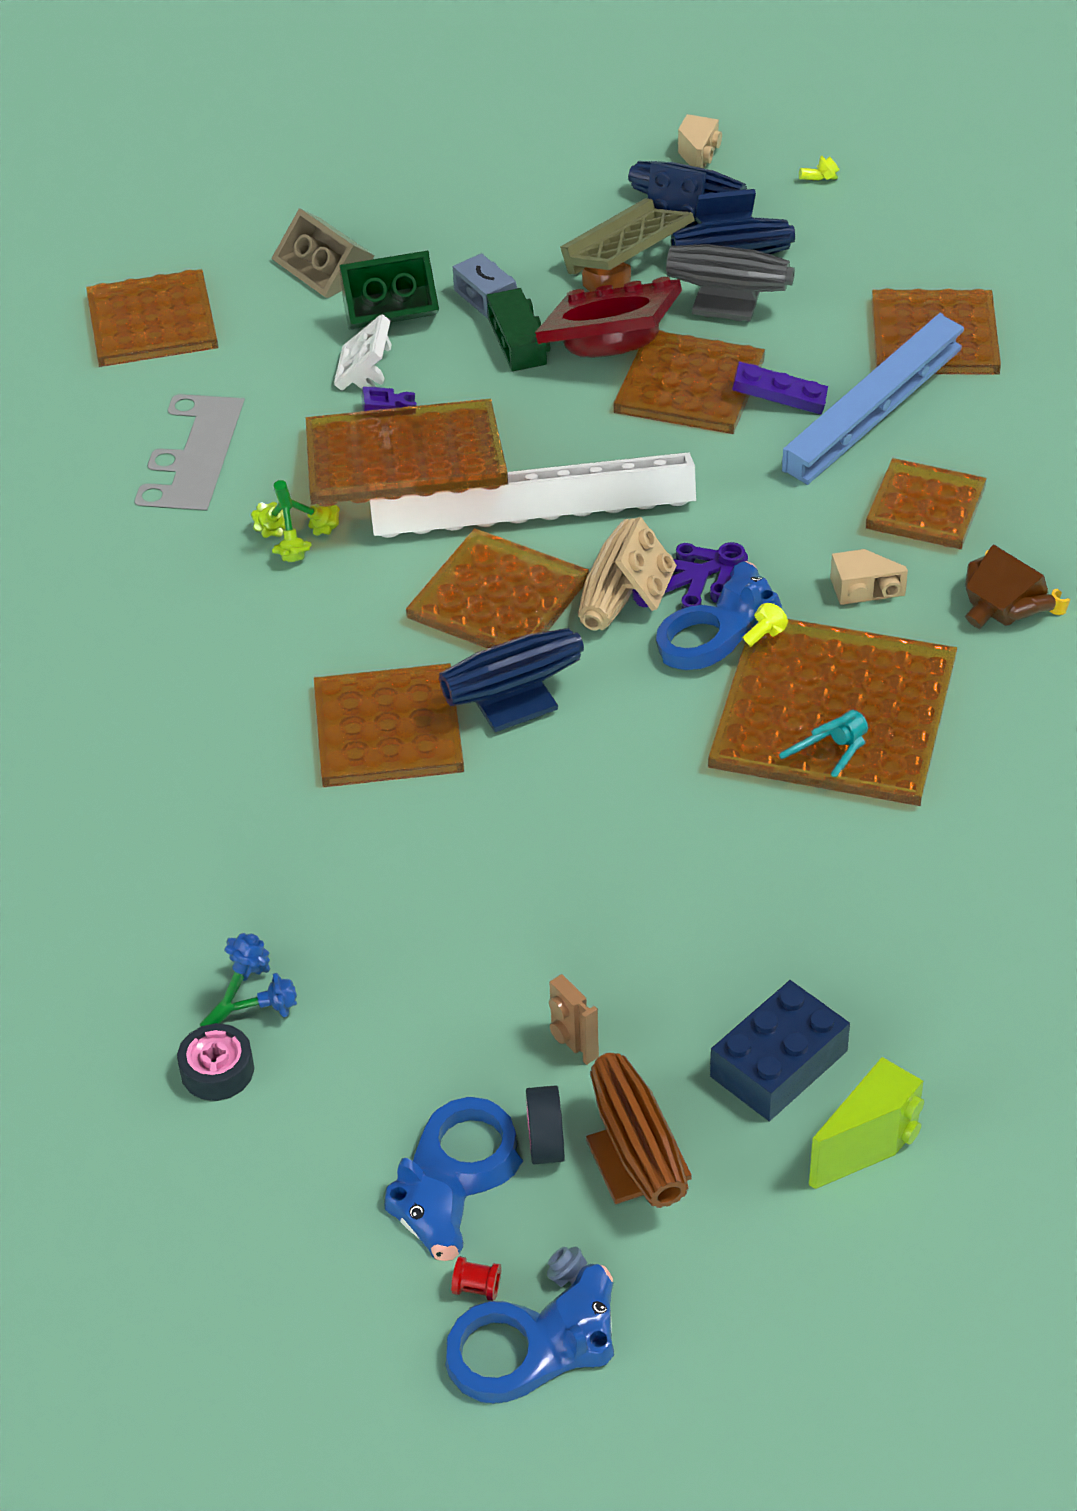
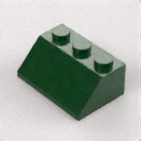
(391, 286)

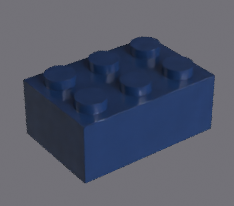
(779, 1050)

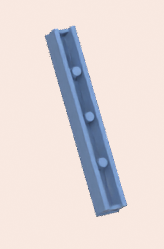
(871, 399)

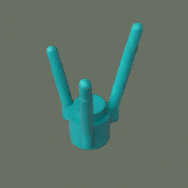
(844, 730)

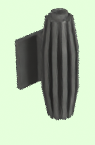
(728, 277)

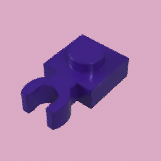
(384, 398)

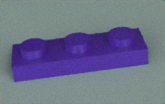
(780, 388)

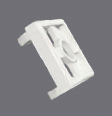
(361, 355)

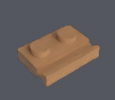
(572, 1019)

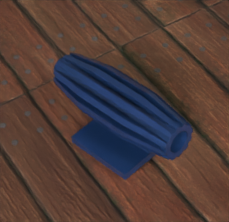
(677, 185)
(728, 222)
(510, 676)

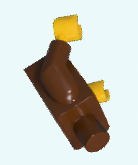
(1007, 590)

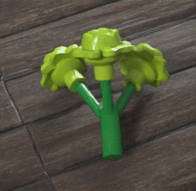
(276, 521)

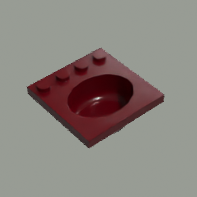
(610, 318)

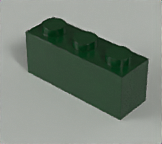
(515, 329)

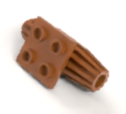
(637, 1147)

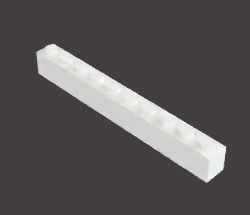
(544, 495)

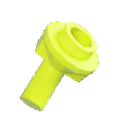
(826, 169)
(770, 620)

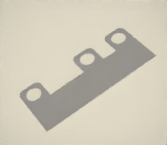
(203, 456)

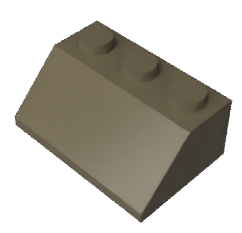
(315, 251)

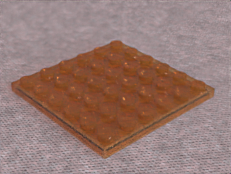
(404, 452)
(819, 674)

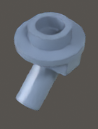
(565, 1265)

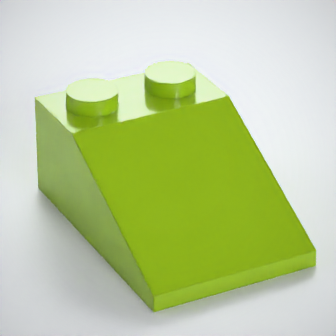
(868, 1124)

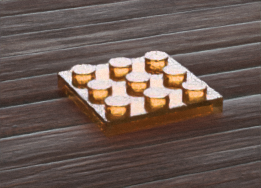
(926, 503)

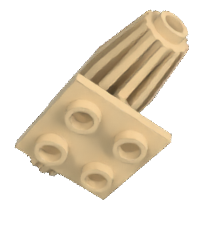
(625, 562)

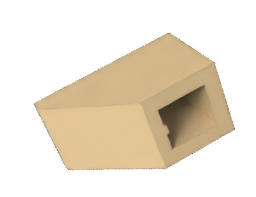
(698, 140)
(866, 577)

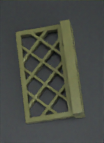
(622, 236)

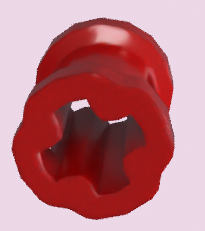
(476, 1278)

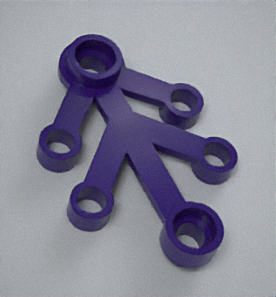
(697, 574)

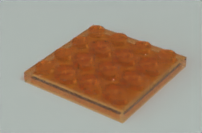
(904, 312)
(151, 317)
(687, 382)
(496, 591)
(386, 726)

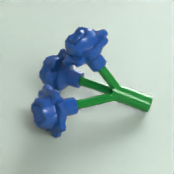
(251, 957)

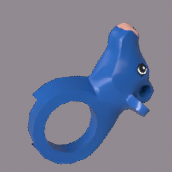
(732, 617)
(434, 1186)
(564, 1336)

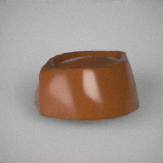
(617, 277)

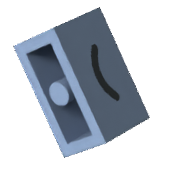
(480, 277)

